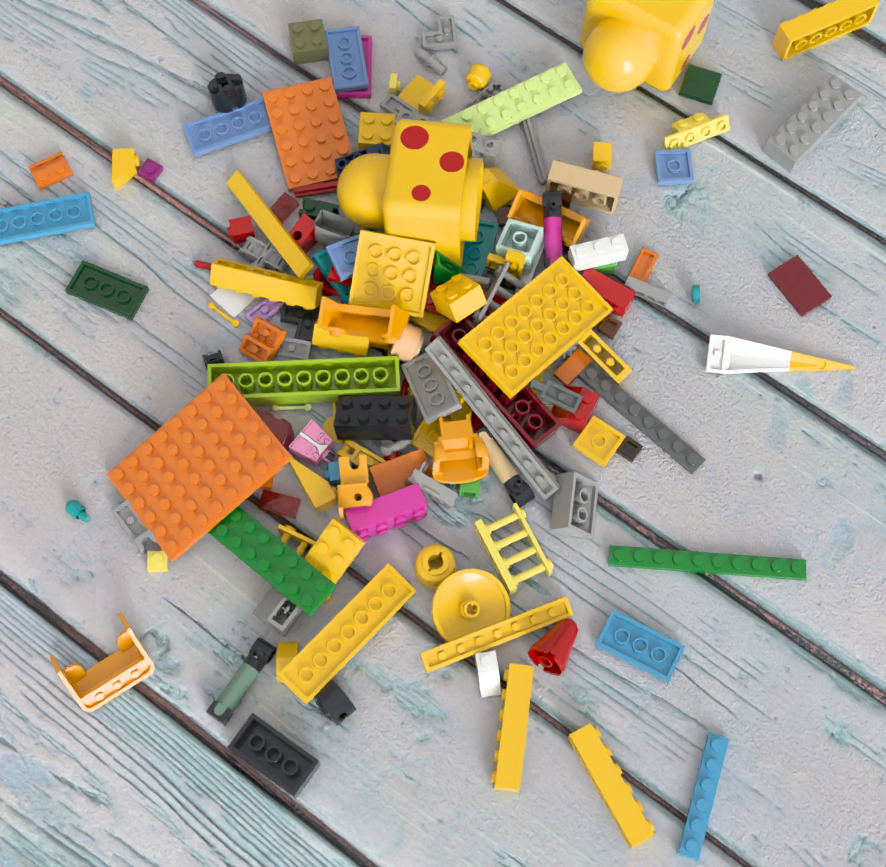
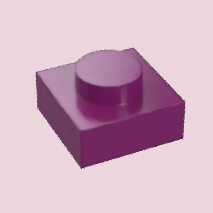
(150, 170)

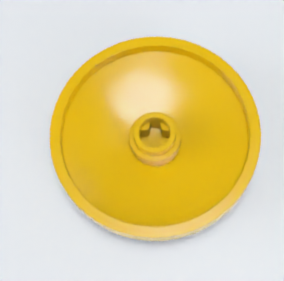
(468, 603)

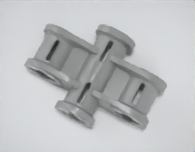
(263, 255)

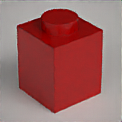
(240, 229)

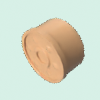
(409, 344)

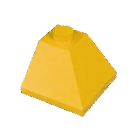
(497, 188)

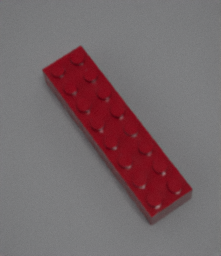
(523, 411)

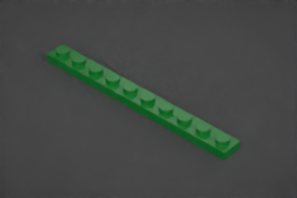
(707, 562)

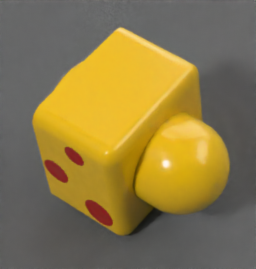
(641, 41)
(421, 189)

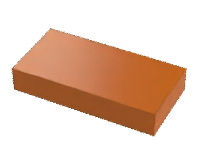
(644, 264)
(572, 367)

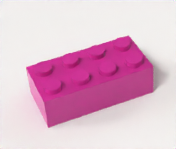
(387, 512)

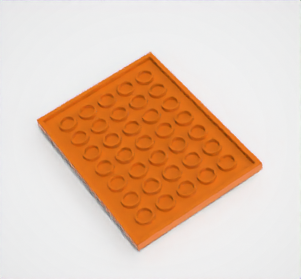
(199, 466)

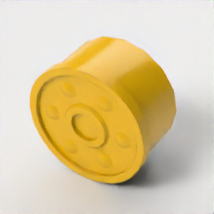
(434, 565)

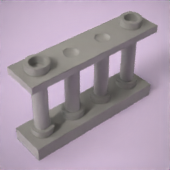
(500, 272)

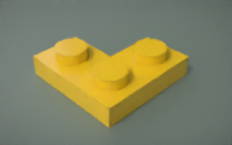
(515, 258)

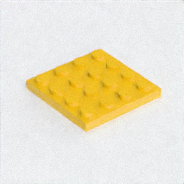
(391, 272)

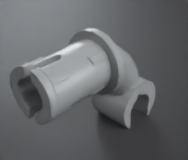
(389, 447)

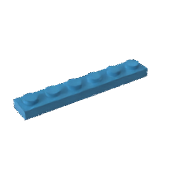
(703, 796)

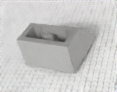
(278, 612)

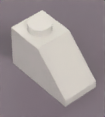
(488, 674)

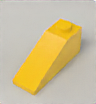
(315, 487)

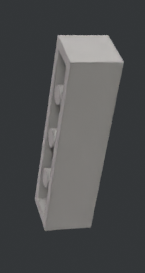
(648, 291)

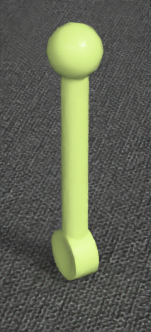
(307, 407)

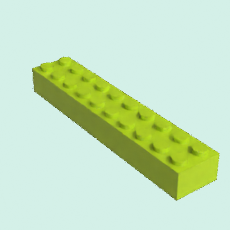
(310, 379)

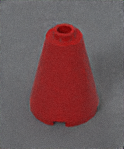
(555, 647)

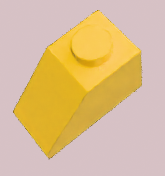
(123, 166)
(285, 654)

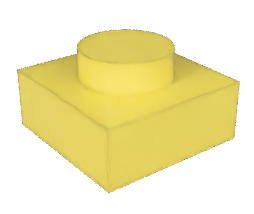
(394, 84)
(157, 561)

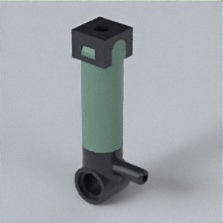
(258, 657)

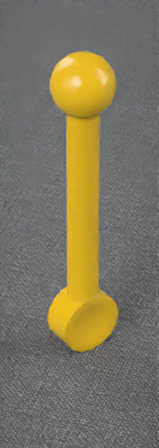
(235, 323)

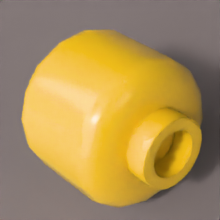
(478, 76)

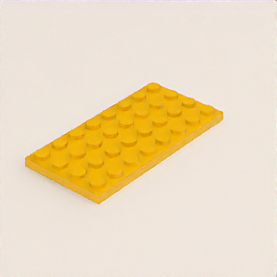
(535, 327)

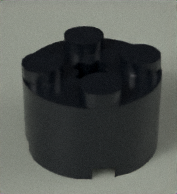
(227, 92)

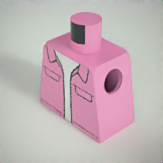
(313, 445)

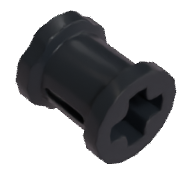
(209, 358)

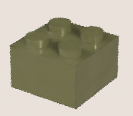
(308, 41)

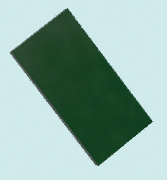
(107, 290)

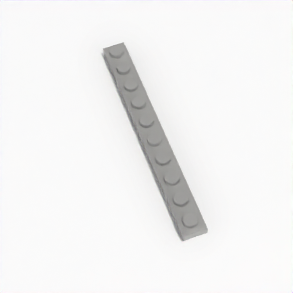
(492, 418)

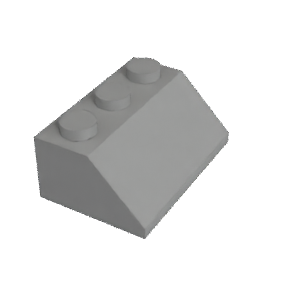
(574, 506)

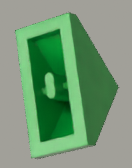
(443, 268)

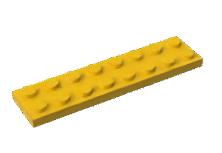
(346, 634)

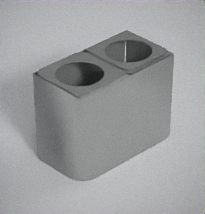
(327, 229)

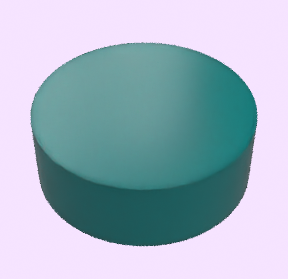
(696, 293)

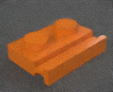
(50, 171)

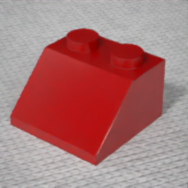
(579, 420)

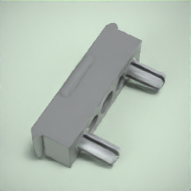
(432, 488)

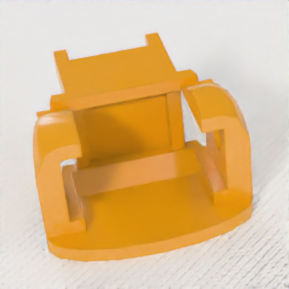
(454, 455)
(353, 485)

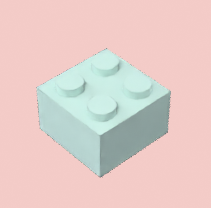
(522, 238)

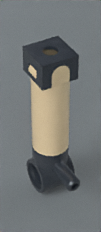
(517, 489)

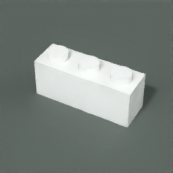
(598, 252)

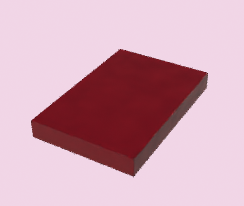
(799, 285)

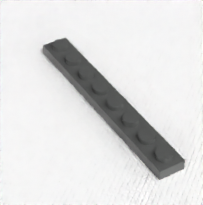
(641, 418)

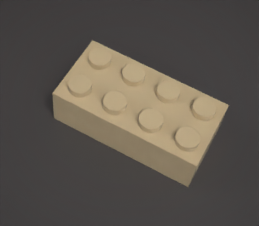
(589, 187)

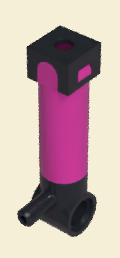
(552, 226)

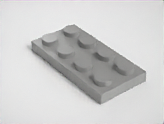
(431, 388)

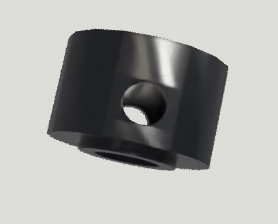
(334, 703)

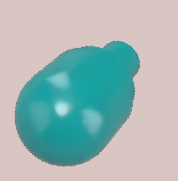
(76, 510)

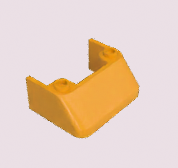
(529, 209)
(362, 321)
(109, 676)

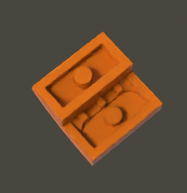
(262, 341)

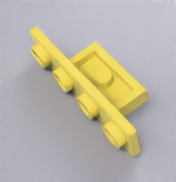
(694, 130)

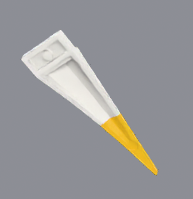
(737, 355)

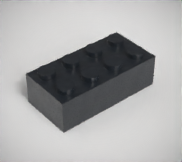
(375, 417)
(274, 755)

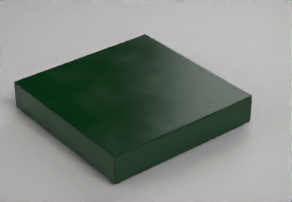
(700, 84)

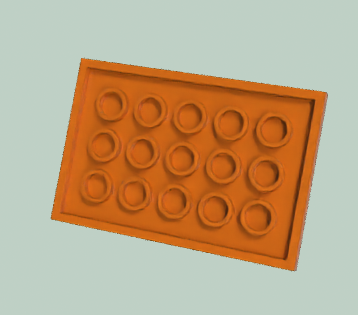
(307, 131)

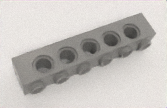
(482, 146)

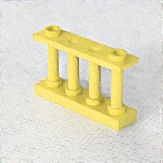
(501, 564)

